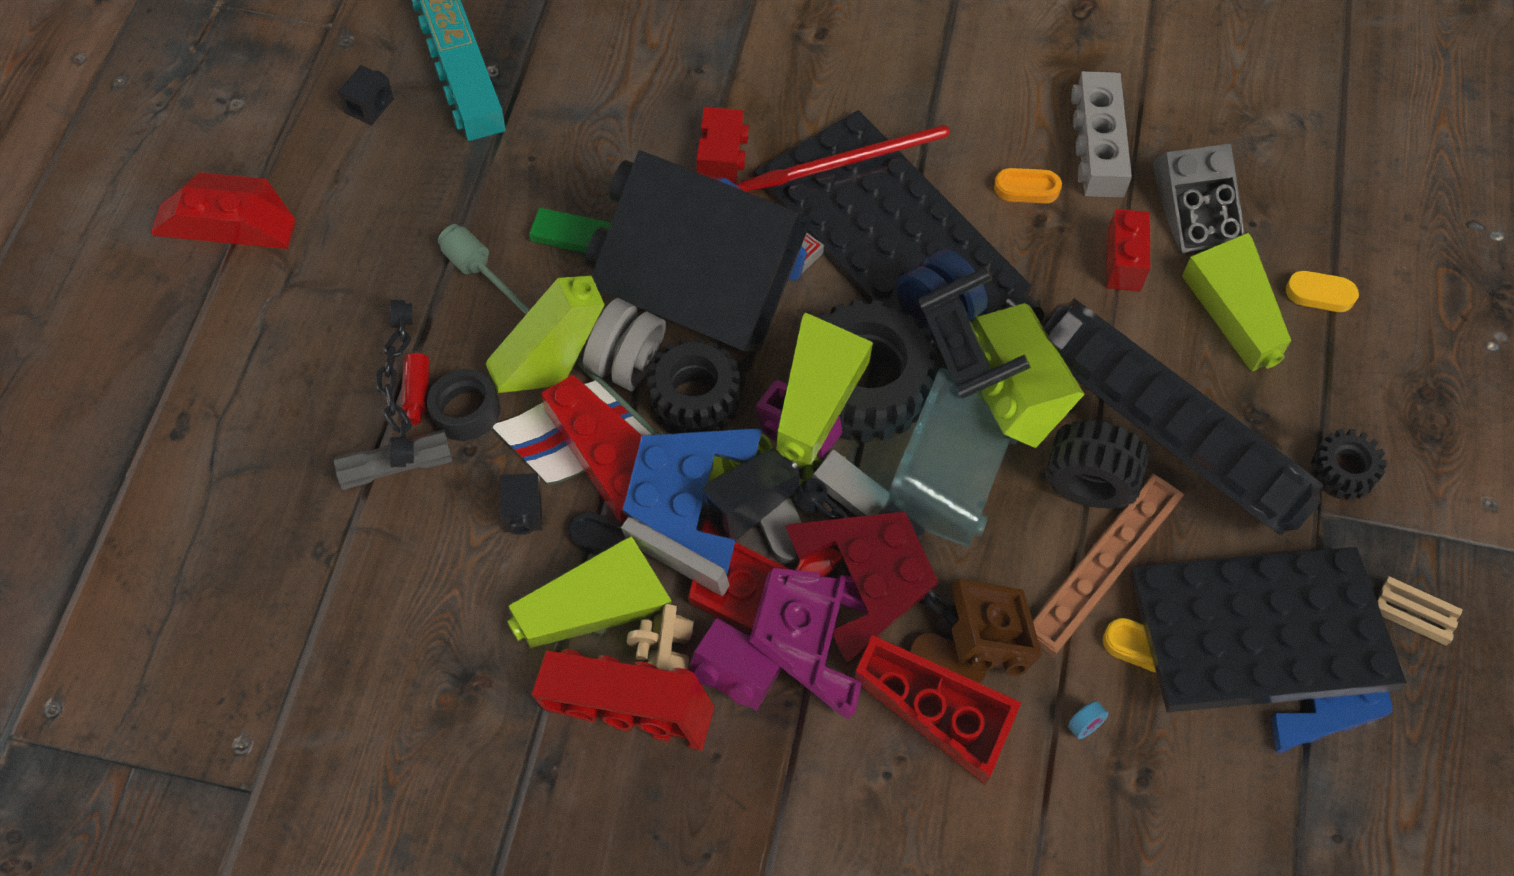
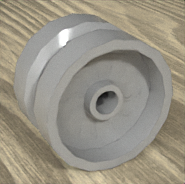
(624, 344)

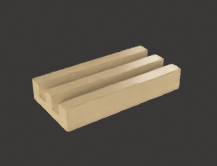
(1419, 605)

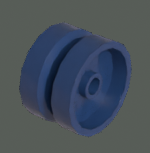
(933, 273)

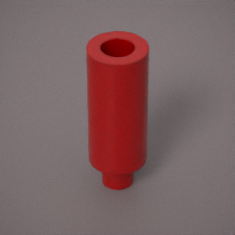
(415, 386)

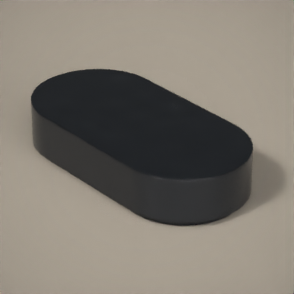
(595, 532)

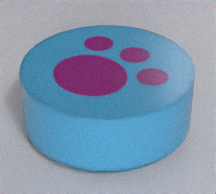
(1088, 719)

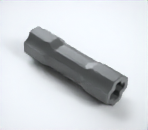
(365, 466)

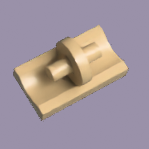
(666, 629)

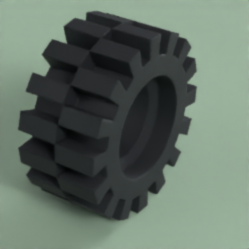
(1360, 451)

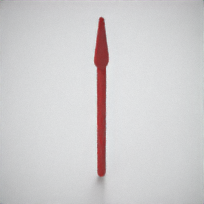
(782, 176)

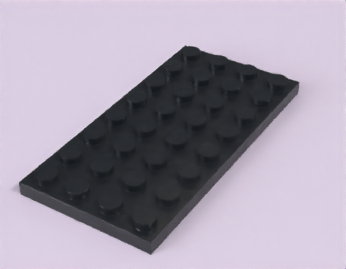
(882, 216)

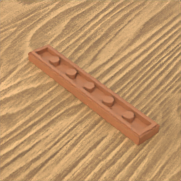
(1104, 564)

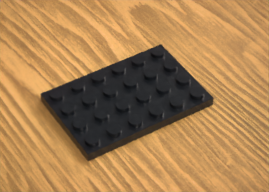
(1265, 629)

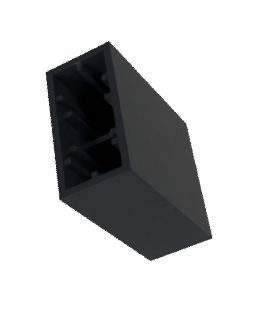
(696, 250)

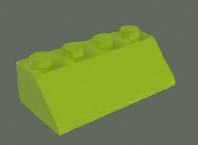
(1037, 398)

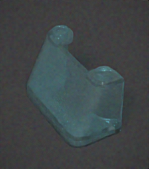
(950, 463)

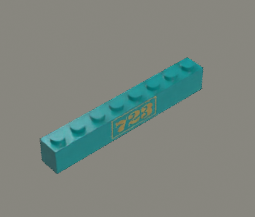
(461, 66)

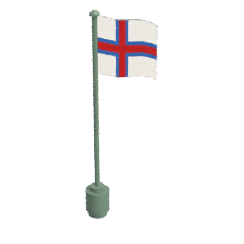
(533, 432)

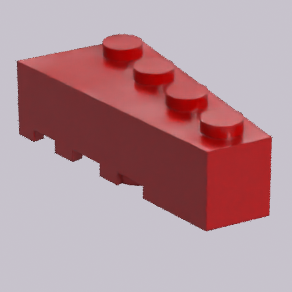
(597, 438)
(625, 695)
(943, 706)

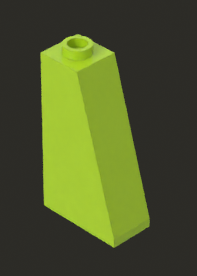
(1240, 300)
(548, 337)
(819, 385)
(594, 596)

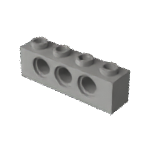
(1102, 134)

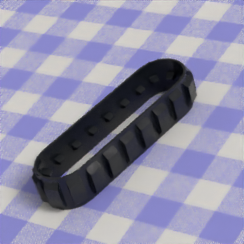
(1183, 419)

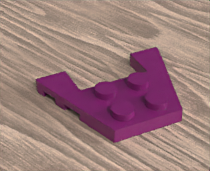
(797, 629)

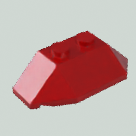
(226, 211)

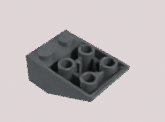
(1200, 196)

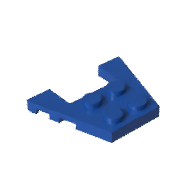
(669, 481)
(1328, 717)

